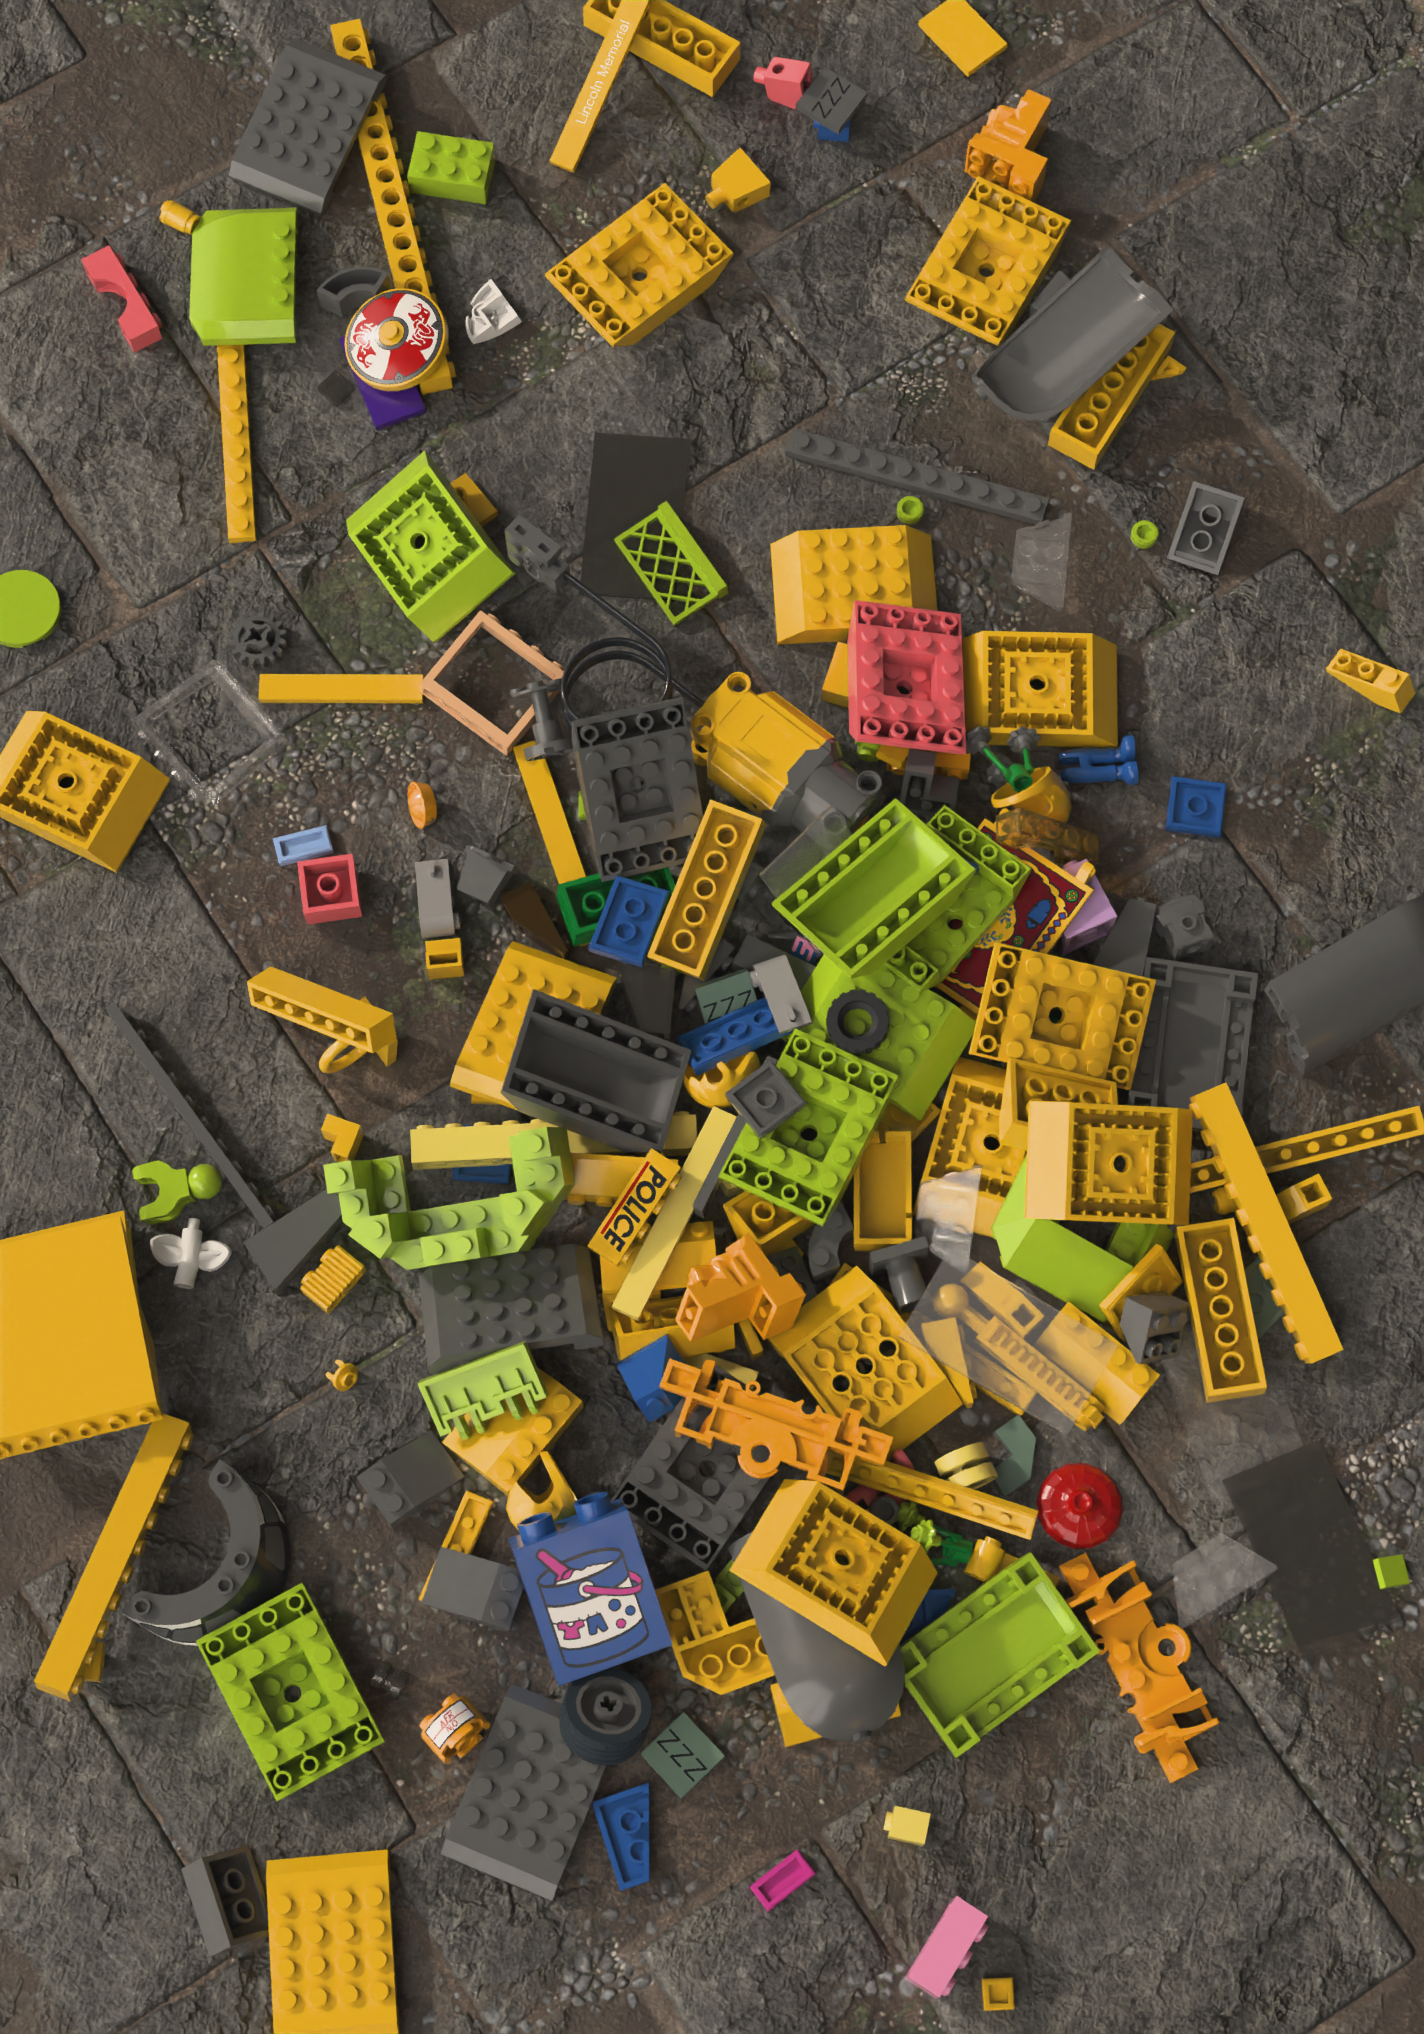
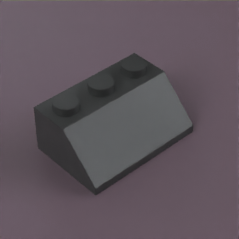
(227, 1900)

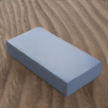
(303, 845)

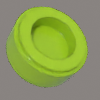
(910, 510)
(1144, 534)

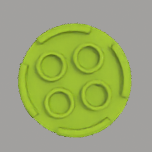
(27, 608)

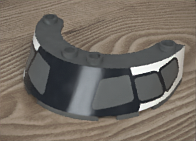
(247, 1578)

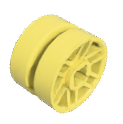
(966, 1466)

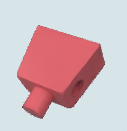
(785, 80)

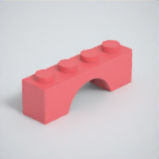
(108, 275)

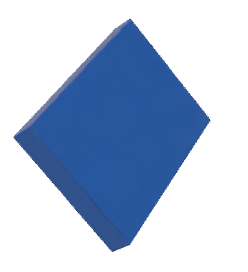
(629, 921)

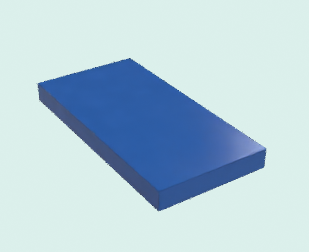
(730, 1036)

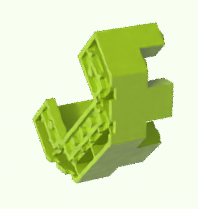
(379, 1212)

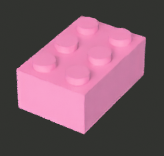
(948, 1948)

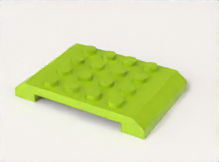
(993, 1653)

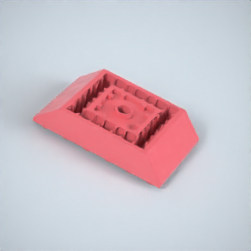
(913, 651)

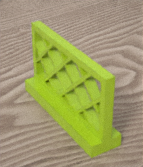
(693, 556)

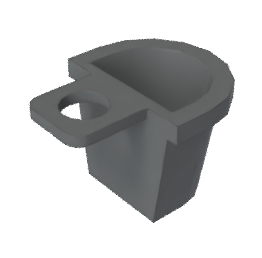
(485, 875)

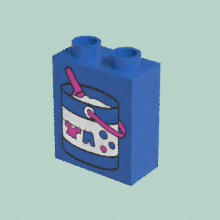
(589, 1588)

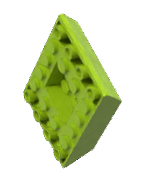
(453, 567)
(842, 1105)
(254, 1666)

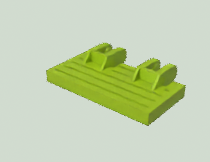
(480, 1390)

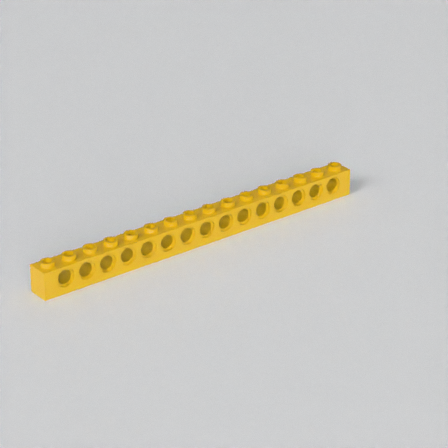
(348, 37)

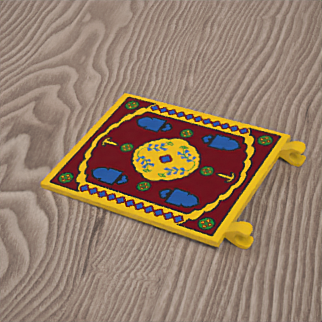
(1032, 922)

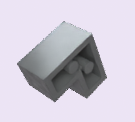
(922, 789)

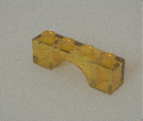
(1029, 829)

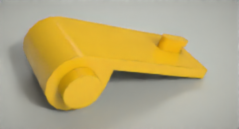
(990, 1559)

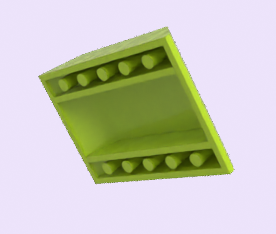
(876, 891)
(922, 1036)

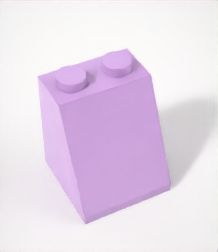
(1092, 921)

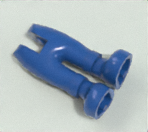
(1089, 756)

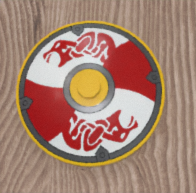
(396, 339)

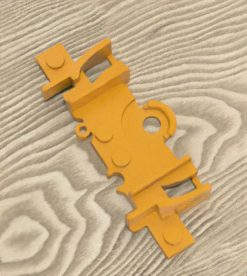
(774, 1422)
(1139, 1667)

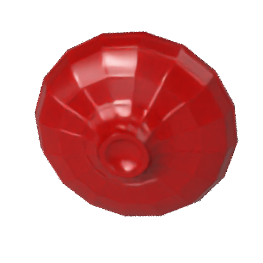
(1079, 1505)

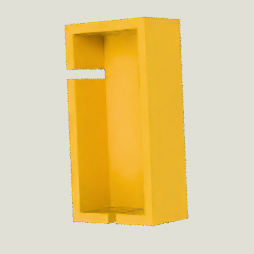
(884, 1193)

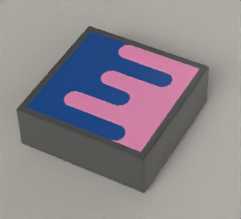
(803, 950)

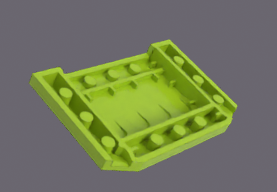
(244, 276)

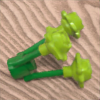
(925, 1533)

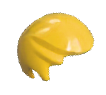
(712, 1085)

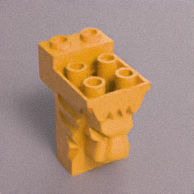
(1007, 147)
(738, 1288)

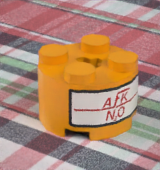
(454, 1728)

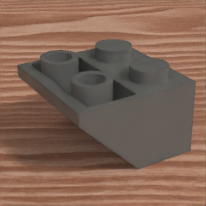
(1153, 1325)

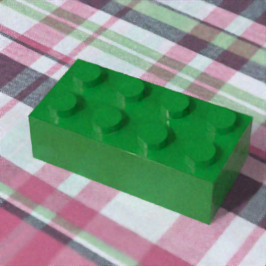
(585, 899)

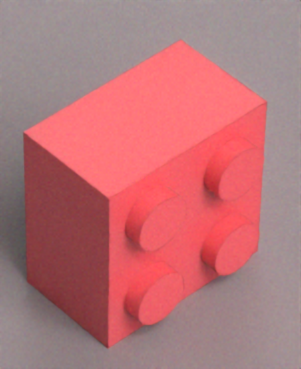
(329, 889)

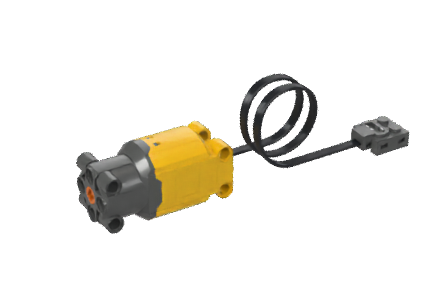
(755, 743)

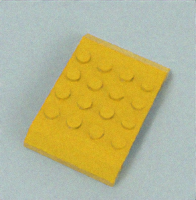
(495, 1031)
(332, 1944)

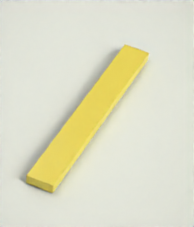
(673, 1217)

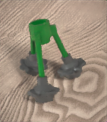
(1005, 770)

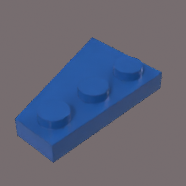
(625, 1831)

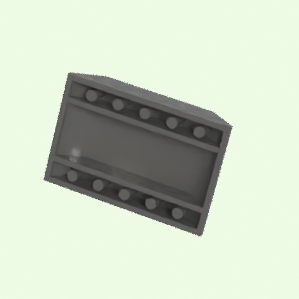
(594, 1075)

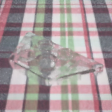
(1042, 560)
(948, 1211)
(1215, 1576)

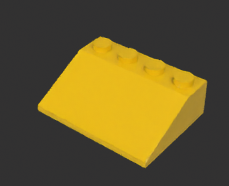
(1038, 1082)
(514, 1447)

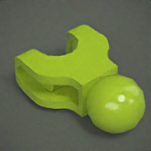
(176, 1188)

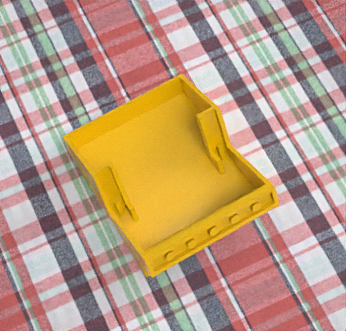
(73, 1337)

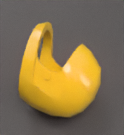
(1045, 795)
(557, 1498)

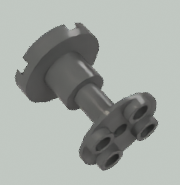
(546, 730)

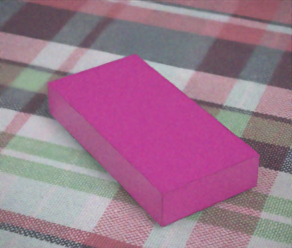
(782, 1880)

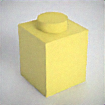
(907, 1825)

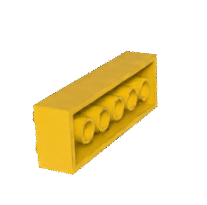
(674, 42)
(1097, 415)
(707, 890)
(1220, 1310)

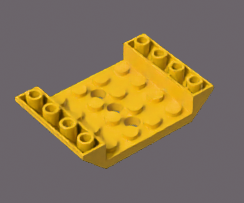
(847, 1323)

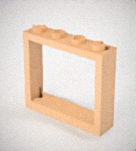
(466, 714)

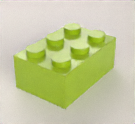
(451, 167)

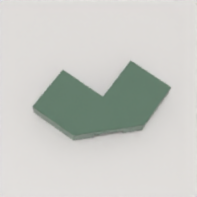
(1021, 1446)

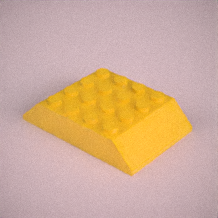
(828, 569)

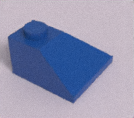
(644, 1374)

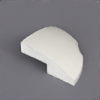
(490, 315)

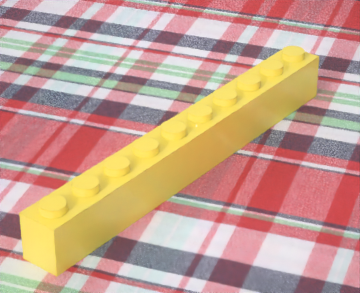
(490, 1145)

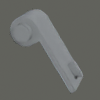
(435, 899)
(781, 992)

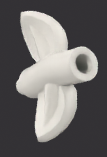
(189, 1253)

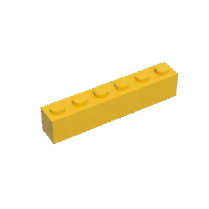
(322, 1009)

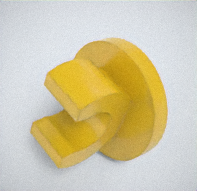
(344, 1377)

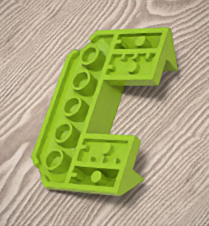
(1064, 1261)

